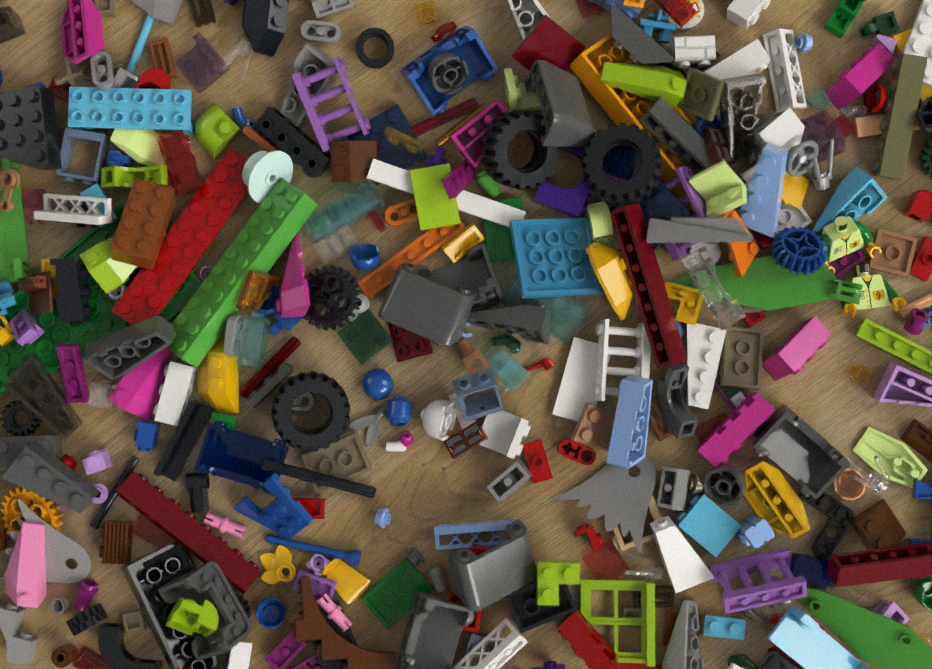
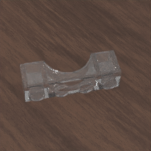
(702, 271)

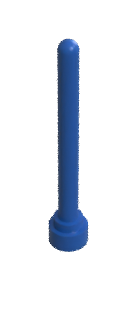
(352, 557)

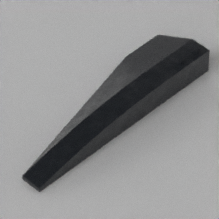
(148, 575)

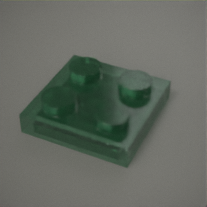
(365, 337)

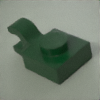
(882, 24)

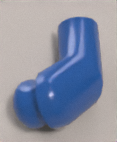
(240, 120)

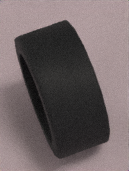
(367, 34)

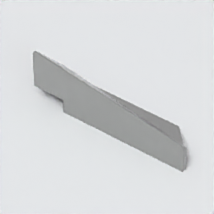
(696, 230)

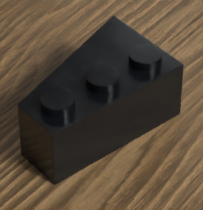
(72, 290)

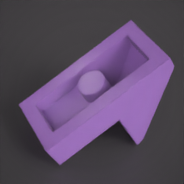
(25, 328)

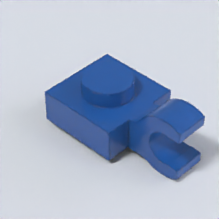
(115, 158)
(287, 323)

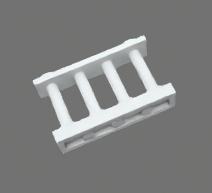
(641, 352)

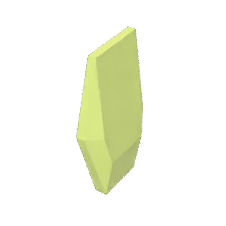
(139, 145)
(894, 455)

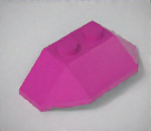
(81, 30)

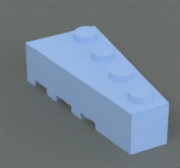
(765, 192)
(631, 422)

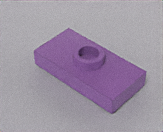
(319, 584)

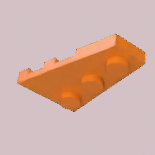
(741, 252)

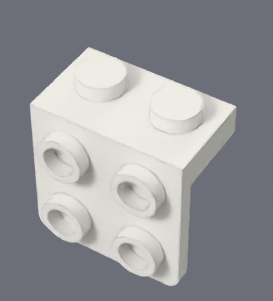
(505, 433)

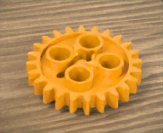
(39, 505)

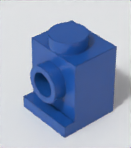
(146, 435)

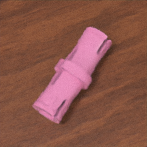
(224, 525)
(334, 612)

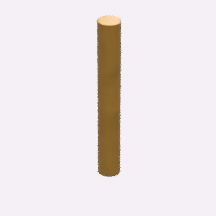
(444, 139)

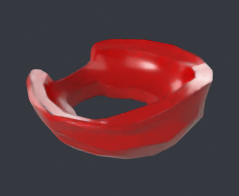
(870, 98)

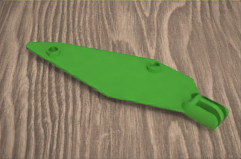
(774, 288)
(869, 633)

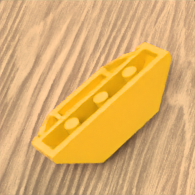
(613, 277)
(219, 379)
(775, 500)

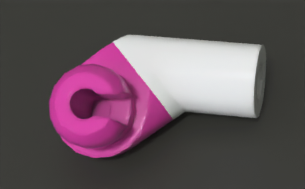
(401, 445)

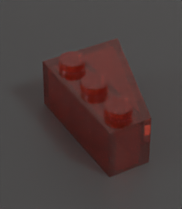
(180, 163)

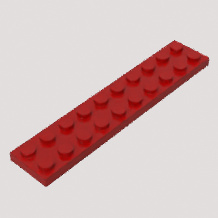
(186, 241)

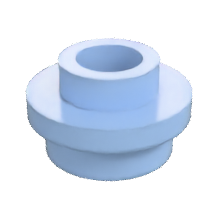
(803, 42)
(383, 517)

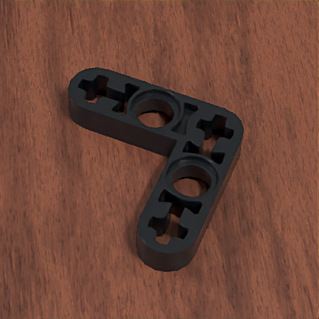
(833, 514)

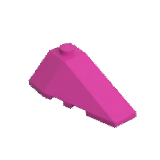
(294, 291)
(140, 387)

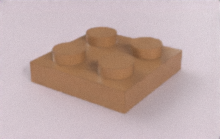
(895, 255)
(594, 428)

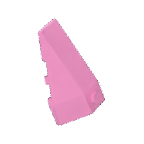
(27, 567)

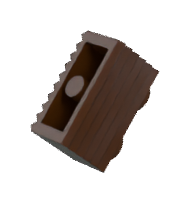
(116, 542)

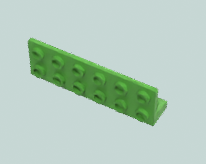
(13, 236)

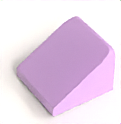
(887, 42)

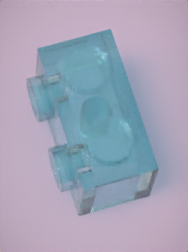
(508, 371)

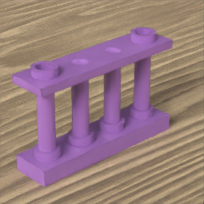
(310, 102)
(678, 250)
(763, 594)

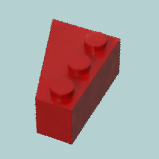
(587, 642)

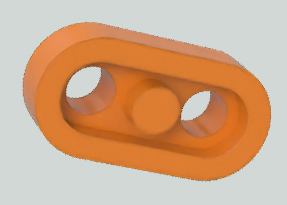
(403, 211)

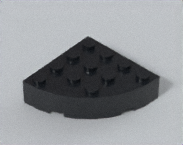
(29, 128)

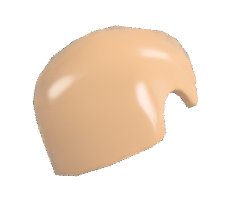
(847, 487)

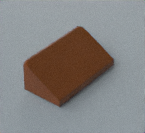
(919, 439)

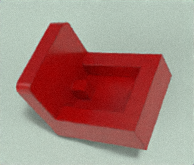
(594, 539)

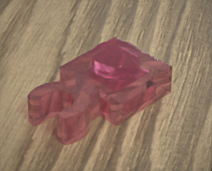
(33, 202)

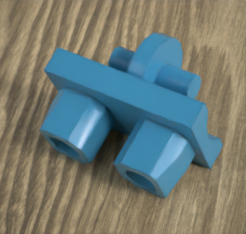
(665, 29)
(6, 296)

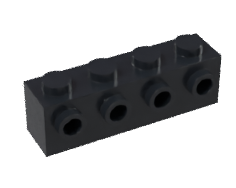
(294, 142)

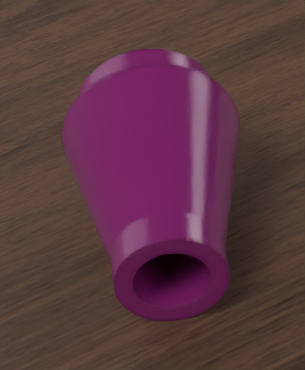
(86, 591)

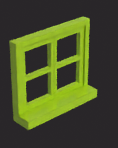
(646, 620)

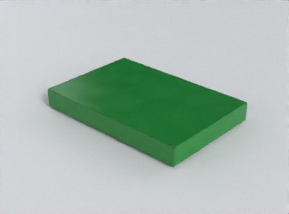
(499, 237)
(395, 593)

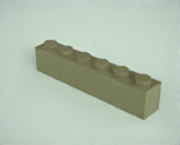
(899, 116)

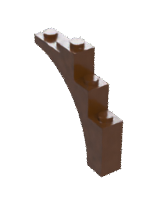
(333, 646)

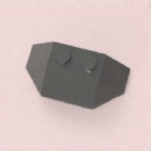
(635, 40)

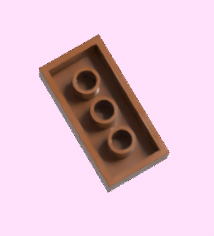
(143, 224)

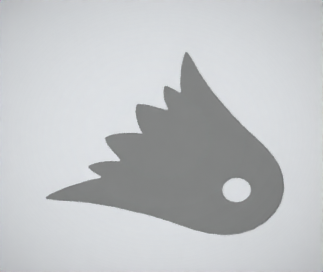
(618, 497)
(58, 550)

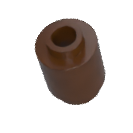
(64, 655)

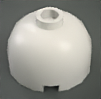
(438, 418)

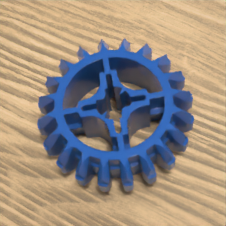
(787, 245)

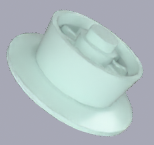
(264, 171)

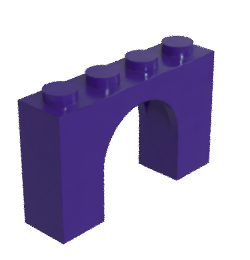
(566, 201)

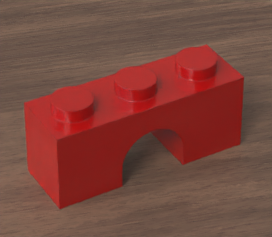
(919, 206)

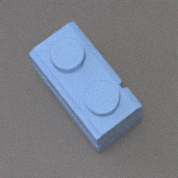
(755, 532)

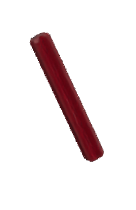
(447, 116)
(256, 381)

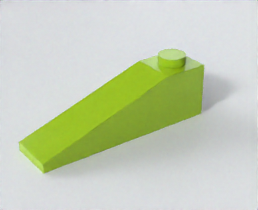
(646, 81)
(104, 270)

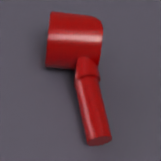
(762, 242)
(547, 363)

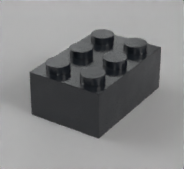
(530, 615)

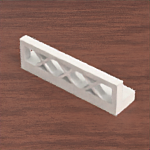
(782, 69)
(81, 216)
(500, 654)

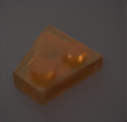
(256, 290)

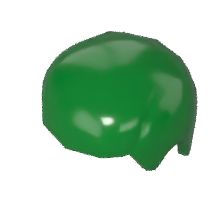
(923, 592)

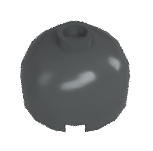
(447, 73)
(725, 484)

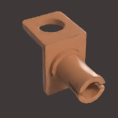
(471, 357)

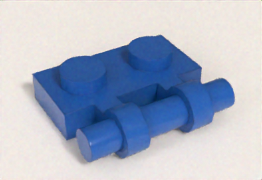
(623, 164)

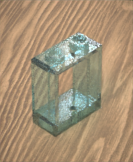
(254, 340)

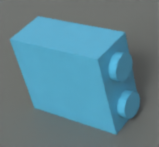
(707, 524)

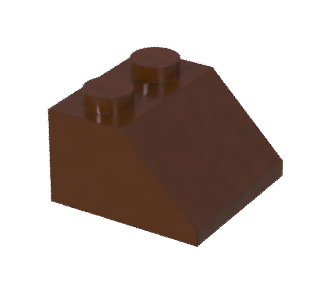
(352, 160)
(878, 527)

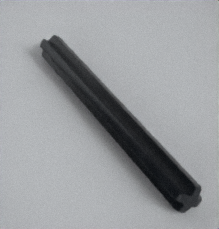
(318, 478)

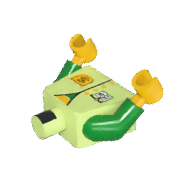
(846, 237)
(875, 293)

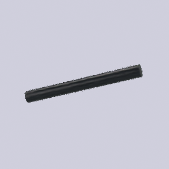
(113, 494)

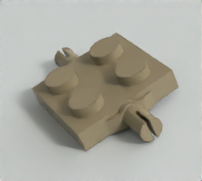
(80, 74)

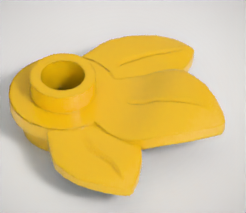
(275, 565)

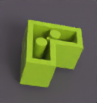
(551, 574)

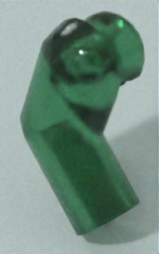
(508, 340)
(742, 661)

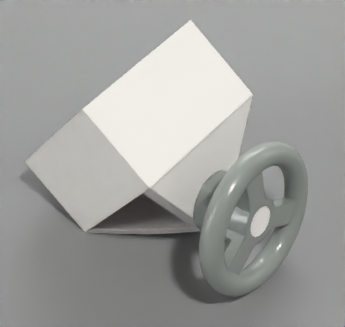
(786, 131)

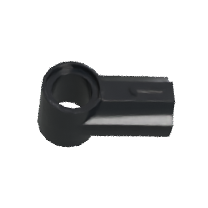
(198, 487)

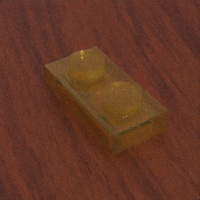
(396, 137)

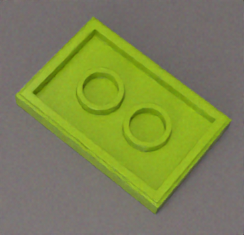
(431, 199)

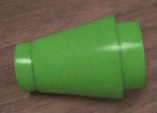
(488, 184)

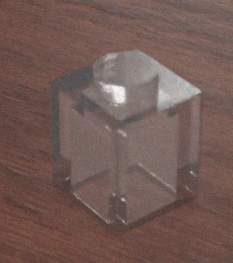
(100, 394)

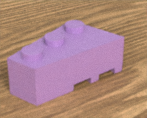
(904, 387)

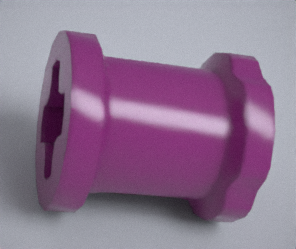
(916, 321)

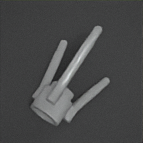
(821, 178)

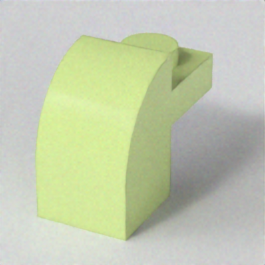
(600, 223)

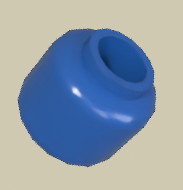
(399, 411)

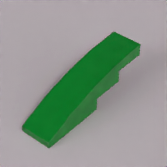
(842, 16)

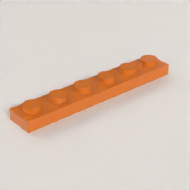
(413, 254)

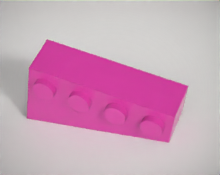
(735, 429)

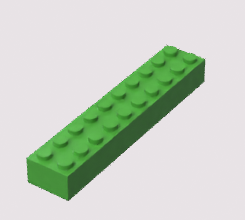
(253, 249)

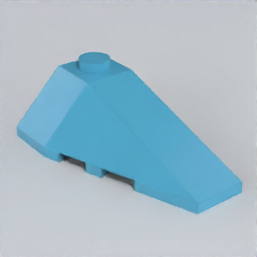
(854, 197)

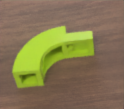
(123, 177)

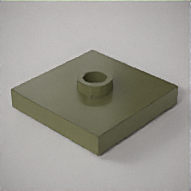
(701, 94)

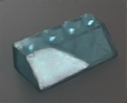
(347, 211)
(564, 310)

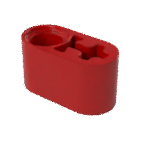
(573, 444)

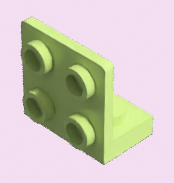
(517, 95)
(720, 189)

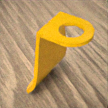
(350, 582)

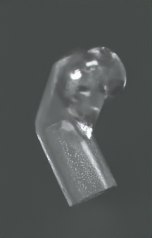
(853, 110)

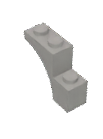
(20, 645)

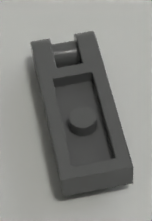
(270, 385)

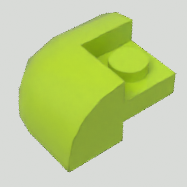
(215, 130)
(191, 617)

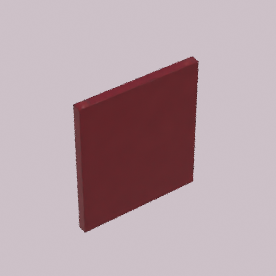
(548, 43)

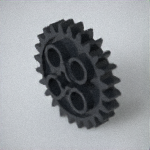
(335, 314)

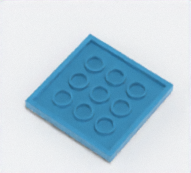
(553, 257)

